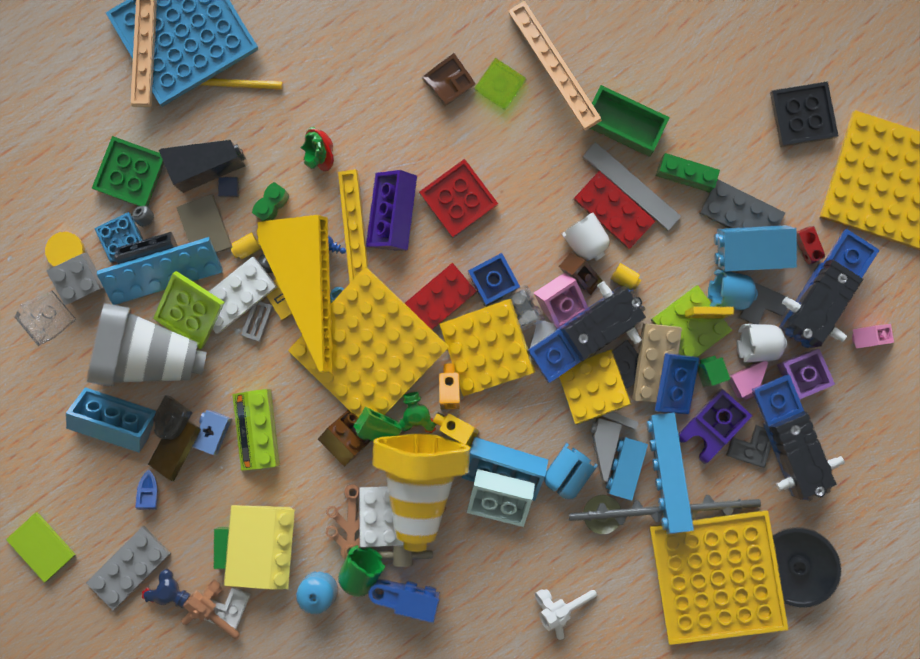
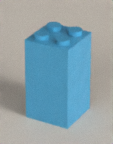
(756, 248)

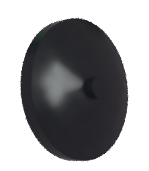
(806, 566)

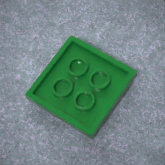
(128, 172)

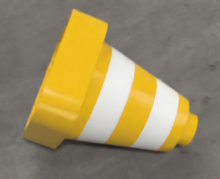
(419, 482)

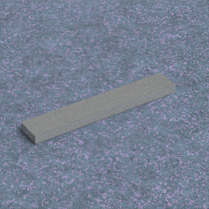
(631, 186)

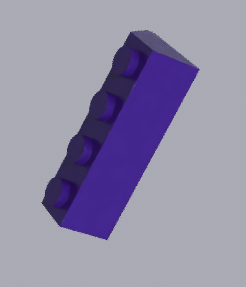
(391, 210)

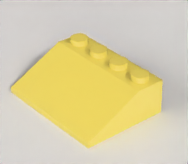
(259, 547)

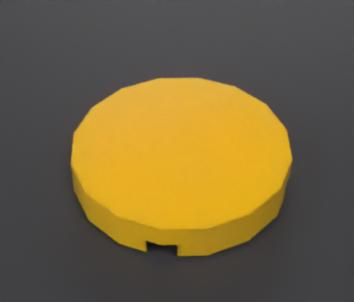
(63, 247)

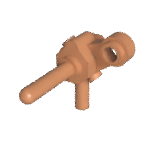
(202, 607)

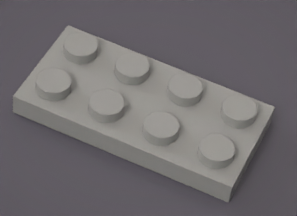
(128, 568)

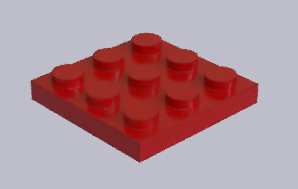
(458, 198)

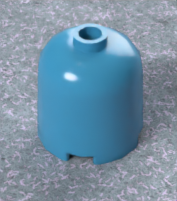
(732, 290)
(317, 584)

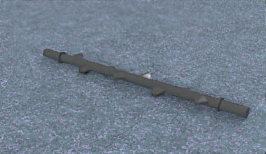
(655, 512)

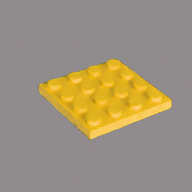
(487, 347)

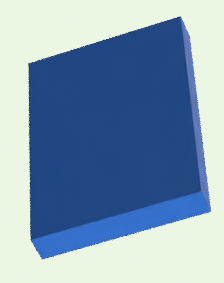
(677, 384)

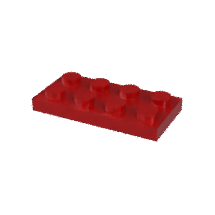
(614, 210)
(441, 296)

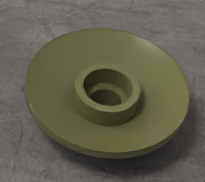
(605, 525)

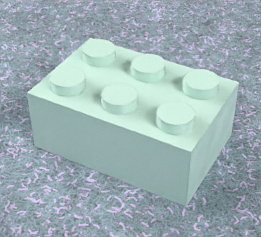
(500, 498)

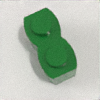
(273, 199)

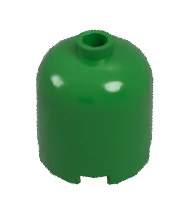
(360, 571)

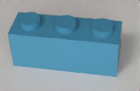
(626, 468)

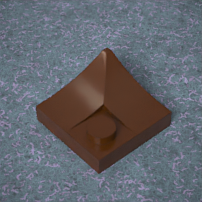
(449, 79)

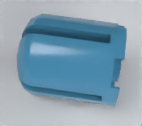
(569, 472)

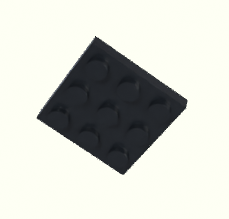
(804, 114)

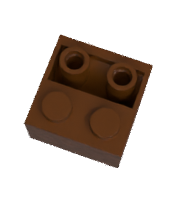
(342, 438)

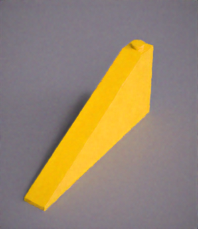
(300, 262)

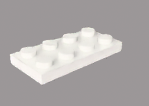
(241, 292)

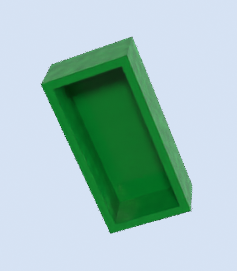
(628, 121)

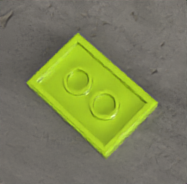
(40, 547)

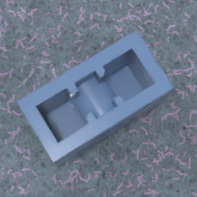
(219, 425)

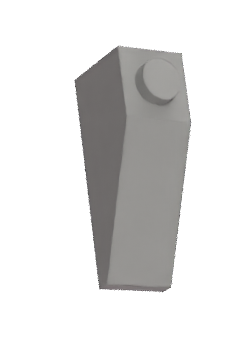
(605, 441)

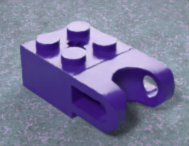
(711, 429)

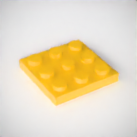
(594, 388)

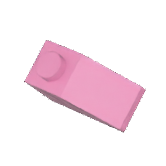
(872, 336)
(748, 379)

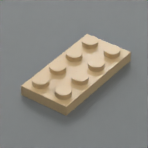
(653, 346)

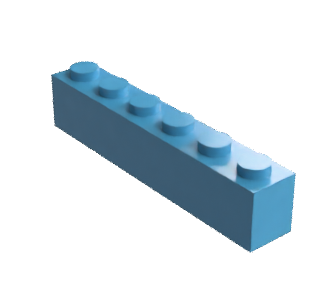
(670, 473)

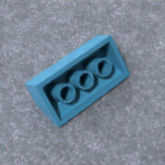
(110, 419)
(506, 462)

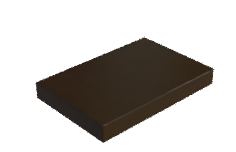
(172, 453)

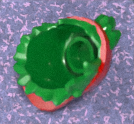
(318, 149)

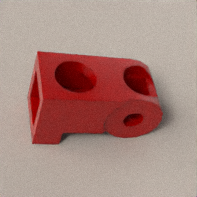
(810, 245)

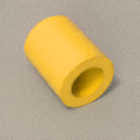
(245, 246)
(626, 277)

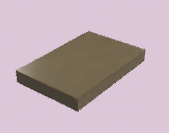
(203, 220)

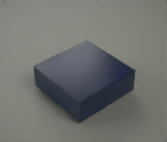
(228, 186)

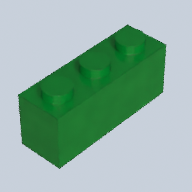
(687, 172)

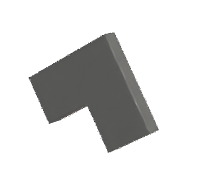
(767, 300)
(754, 452)

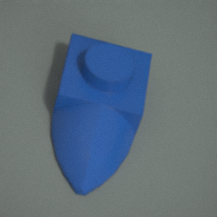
(147, 492)

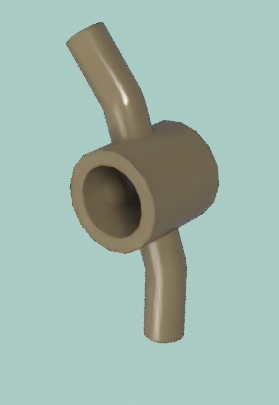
(403, 557)

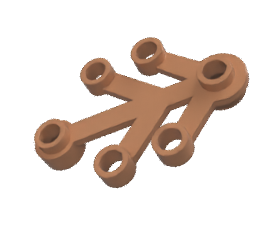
(350, 526)

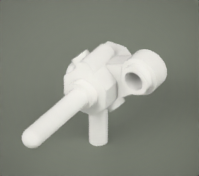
(559, 613)

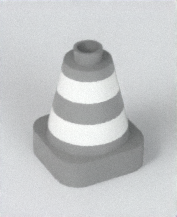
(140, 351)

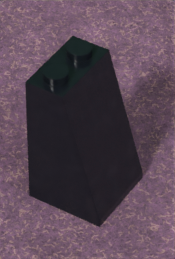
(201, 163)

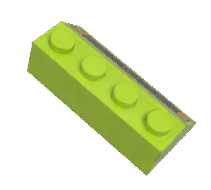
(256, 429)

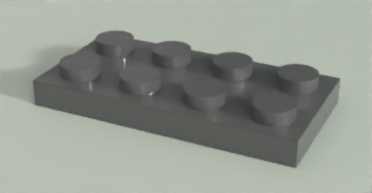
(738, 209)

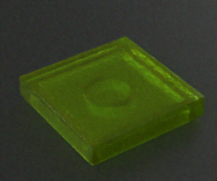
(500, 84)

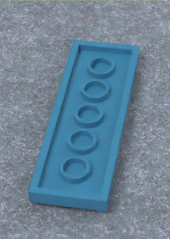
(154, 271)

